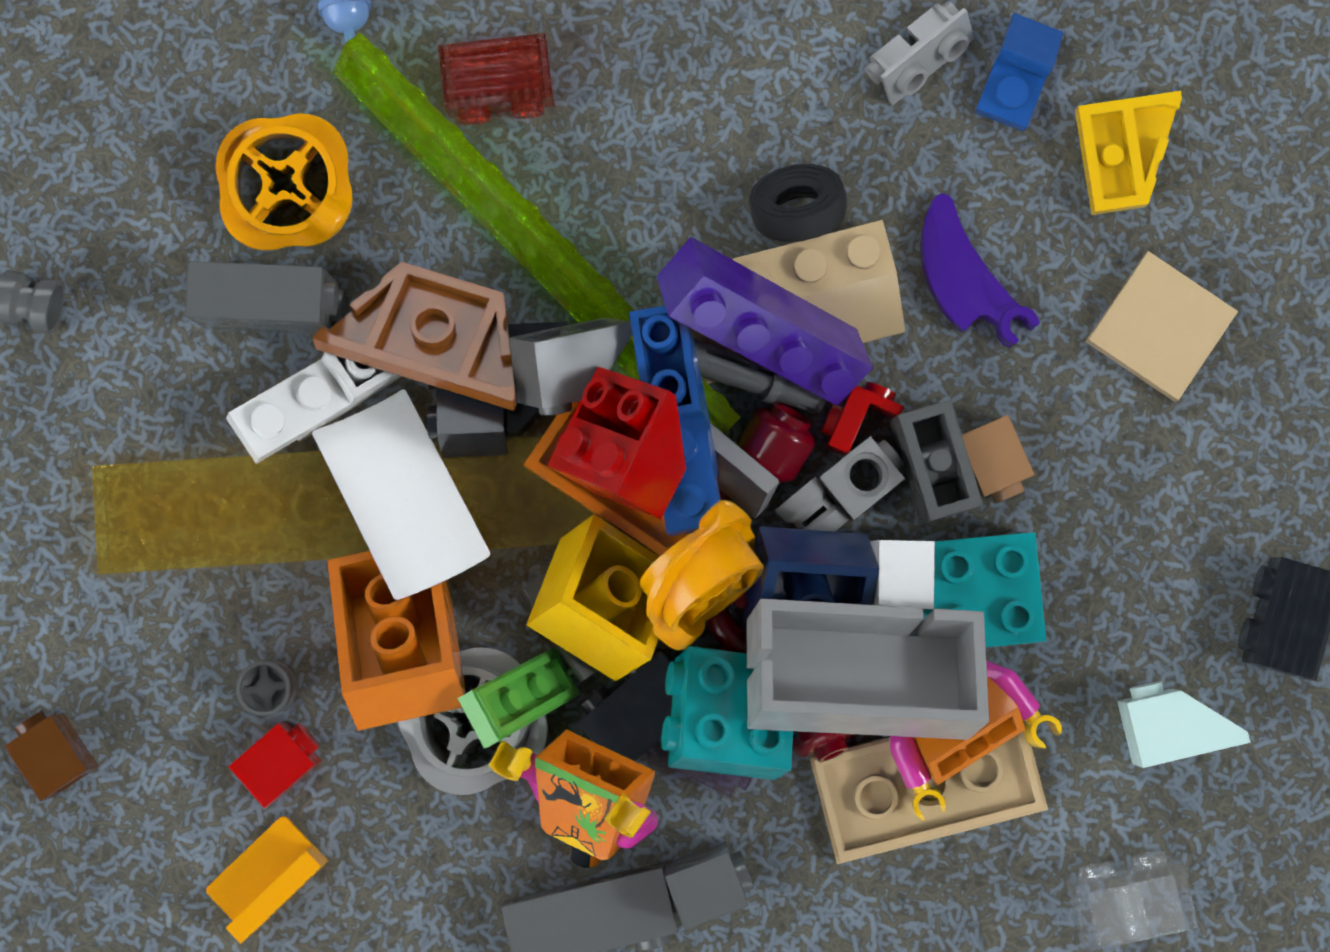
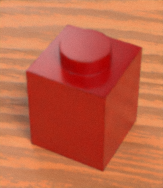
(277, 762)

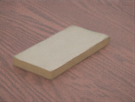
(872, 808)

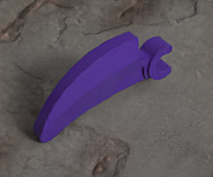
(961, 279)

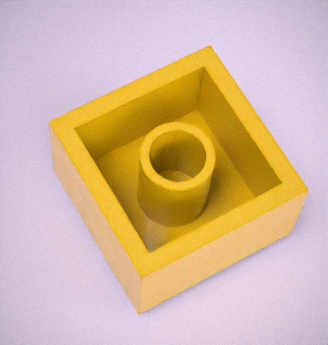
(595, 599)

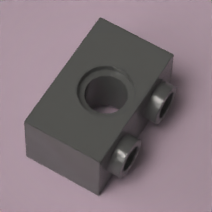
(935, 462)
(708, 884)

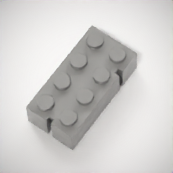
(863, 673)

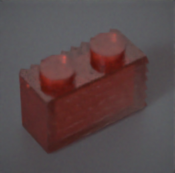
(496, 78)

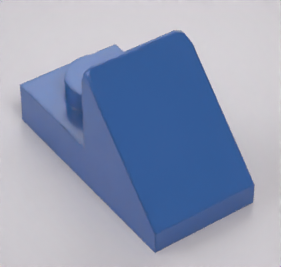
(1019, 72)

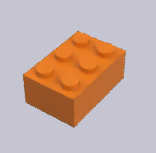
(392, 653)

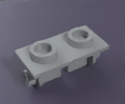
(940, 37)

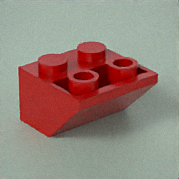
(624, 443)

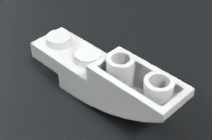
(305, 403)

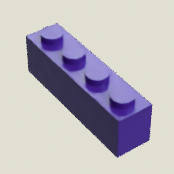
(763, 321)

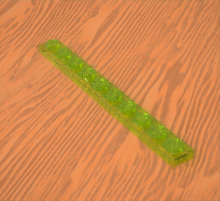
(492, 199)

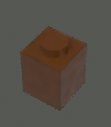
(50, 754)

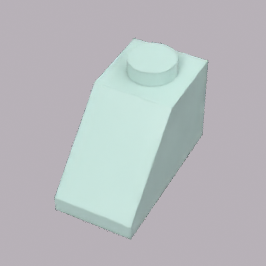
(1173, 726)

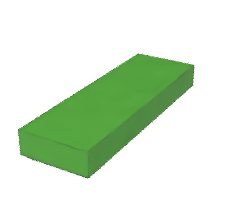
(518, 697)

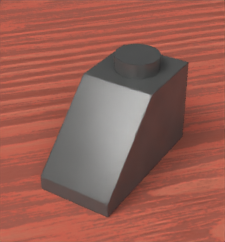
(559, 362)

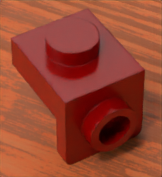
(845, 420)

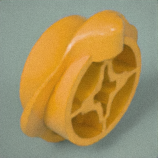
(242, 147)
(701, 575)

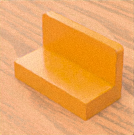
(265, 877)

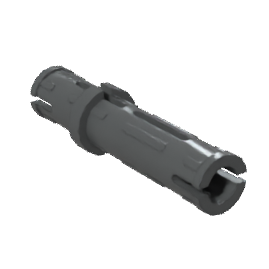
(740, 372)

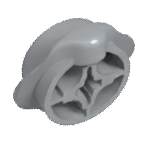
(449, 771)

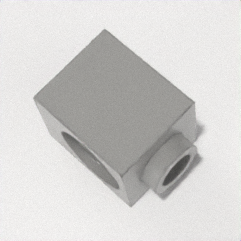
(842, 490)

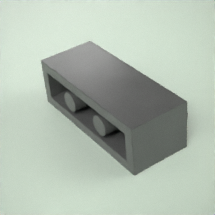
(594, 914)

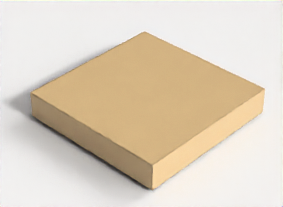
(1161, 326)

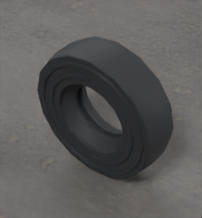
(801, 222)

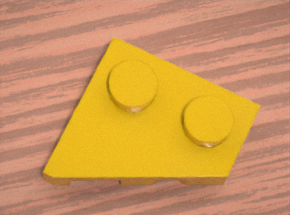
(1123, 148)

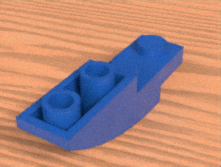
(670, 361)

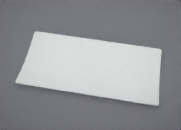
(401, 496)

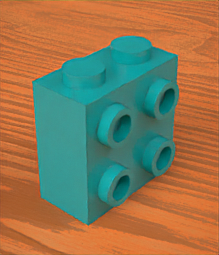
(993, 577)
(711, 719)

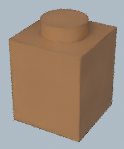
(997, 459)

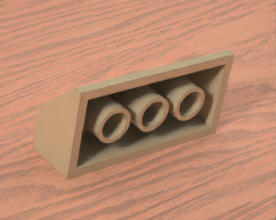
(840, 273)

